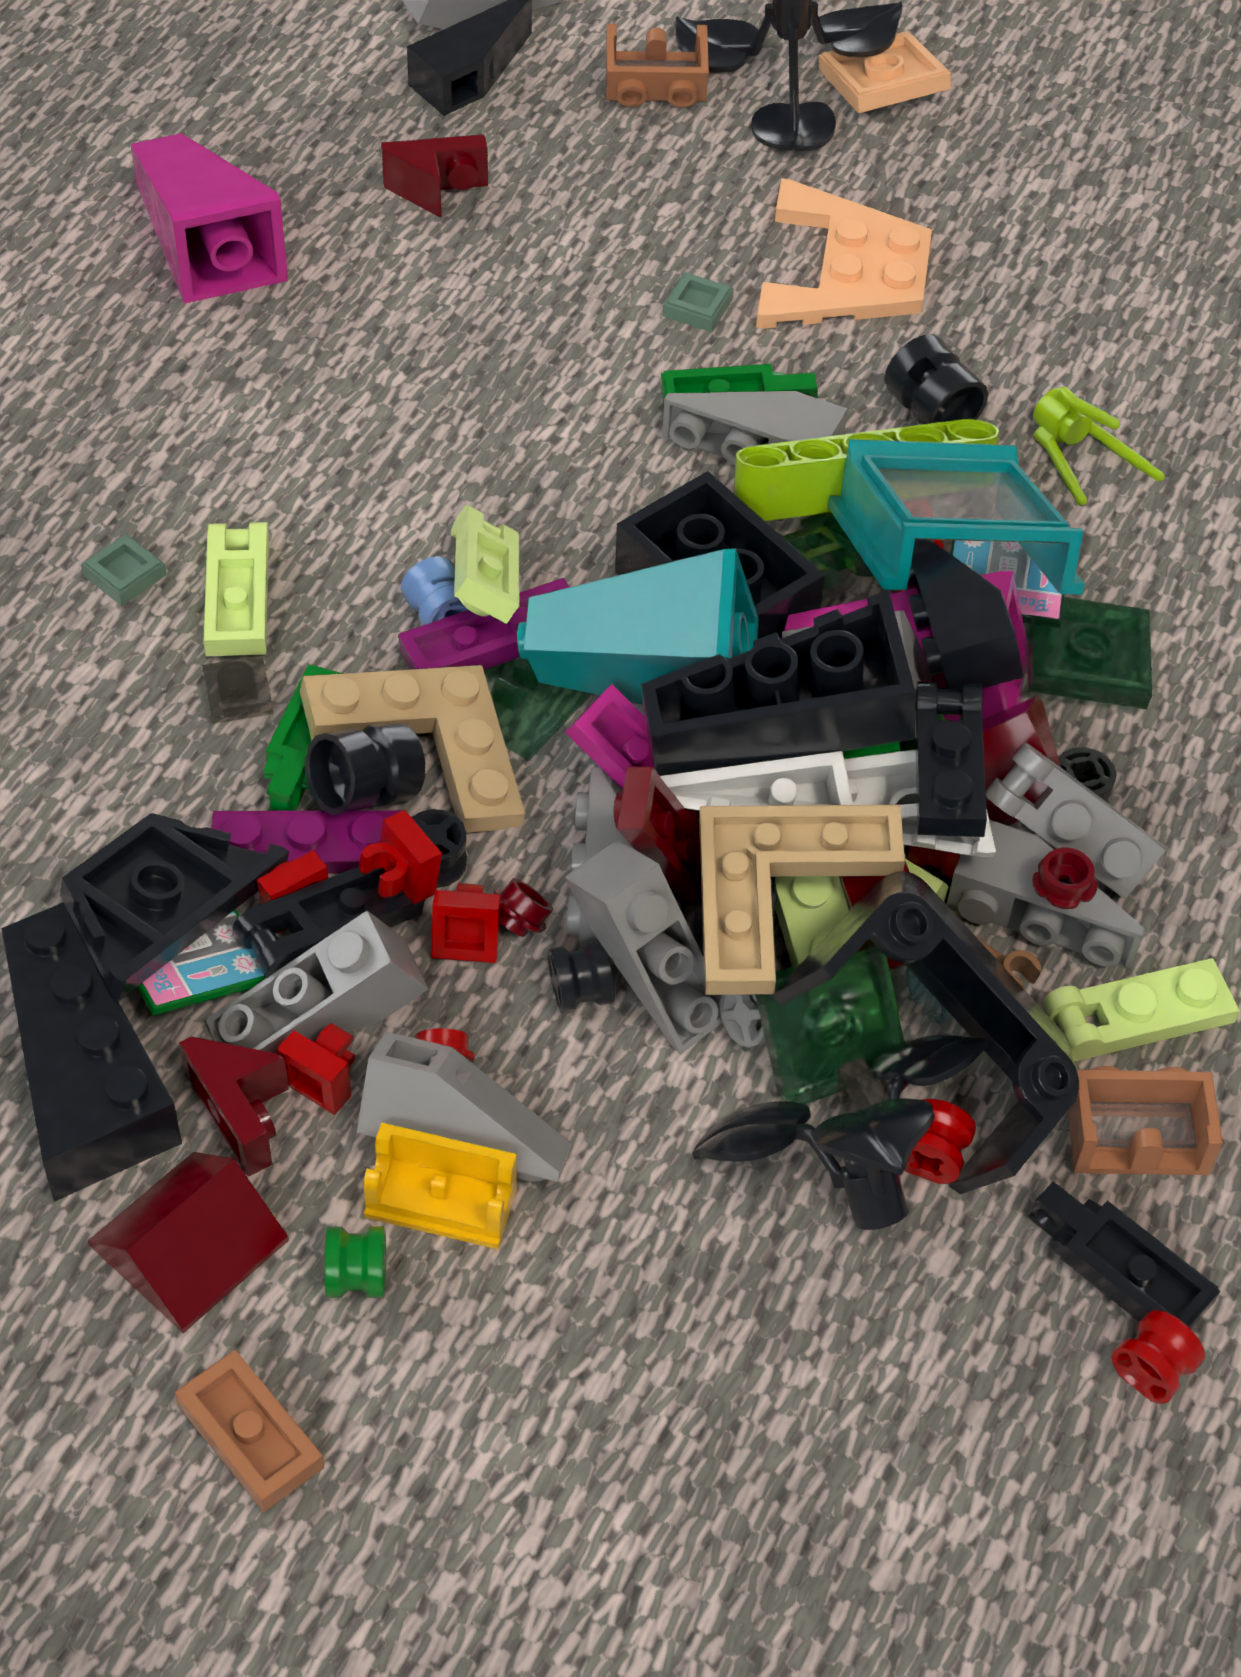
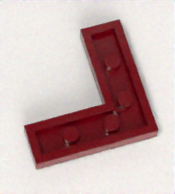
(660, 829)

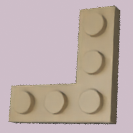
(439, 701)
(753, 843)

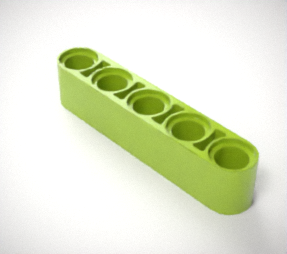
(801, 474)

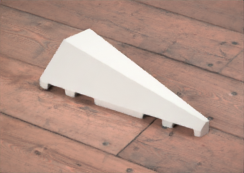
(824, 781)

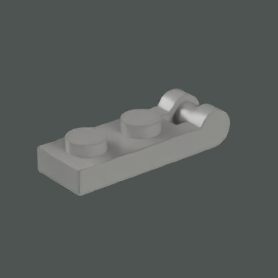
(1077, 819)

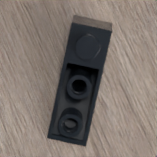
(468, 56)
(966, 620)

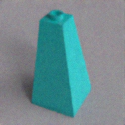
(639, 624)

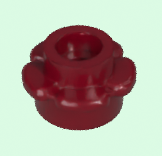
(1068, 866)
(523, 908)

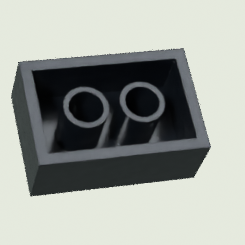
(710, 518)

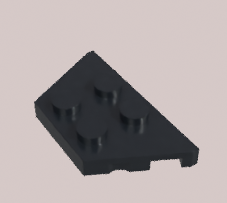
(158, 894)

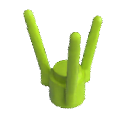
(1069, 419)

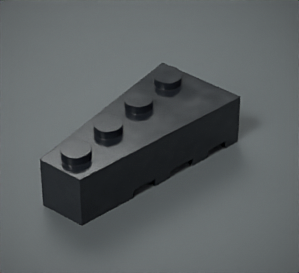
(788, 696)
(86, 1069)

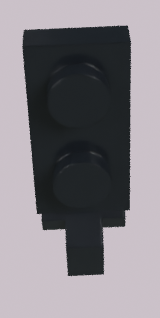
(1122, 1257)

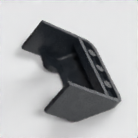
(925, 935)

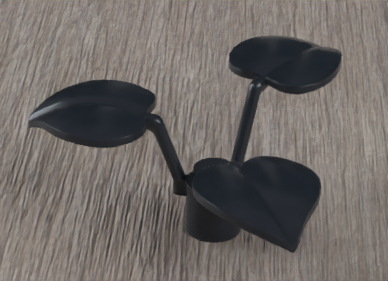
(851, 34)
(870, 1140)

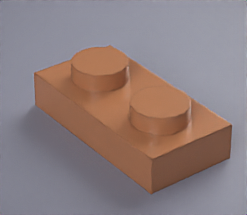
(249, 1430)

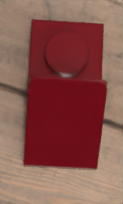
(426, 166)
(232, 1087)

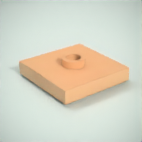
(886, 78)

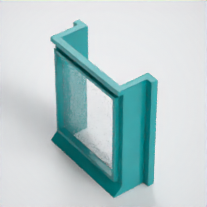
(948, 493)

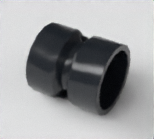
(934, 383)
(365, 767)

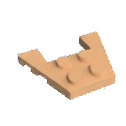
(869, 263)

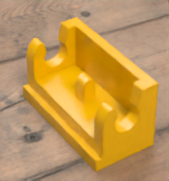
(440, 1185)

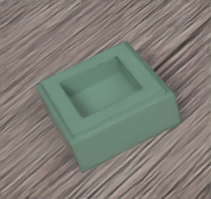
(698, 302)
(123, 569)

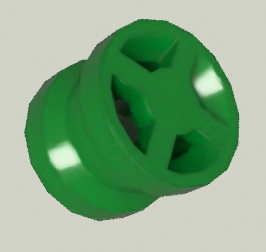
(355, 1262)

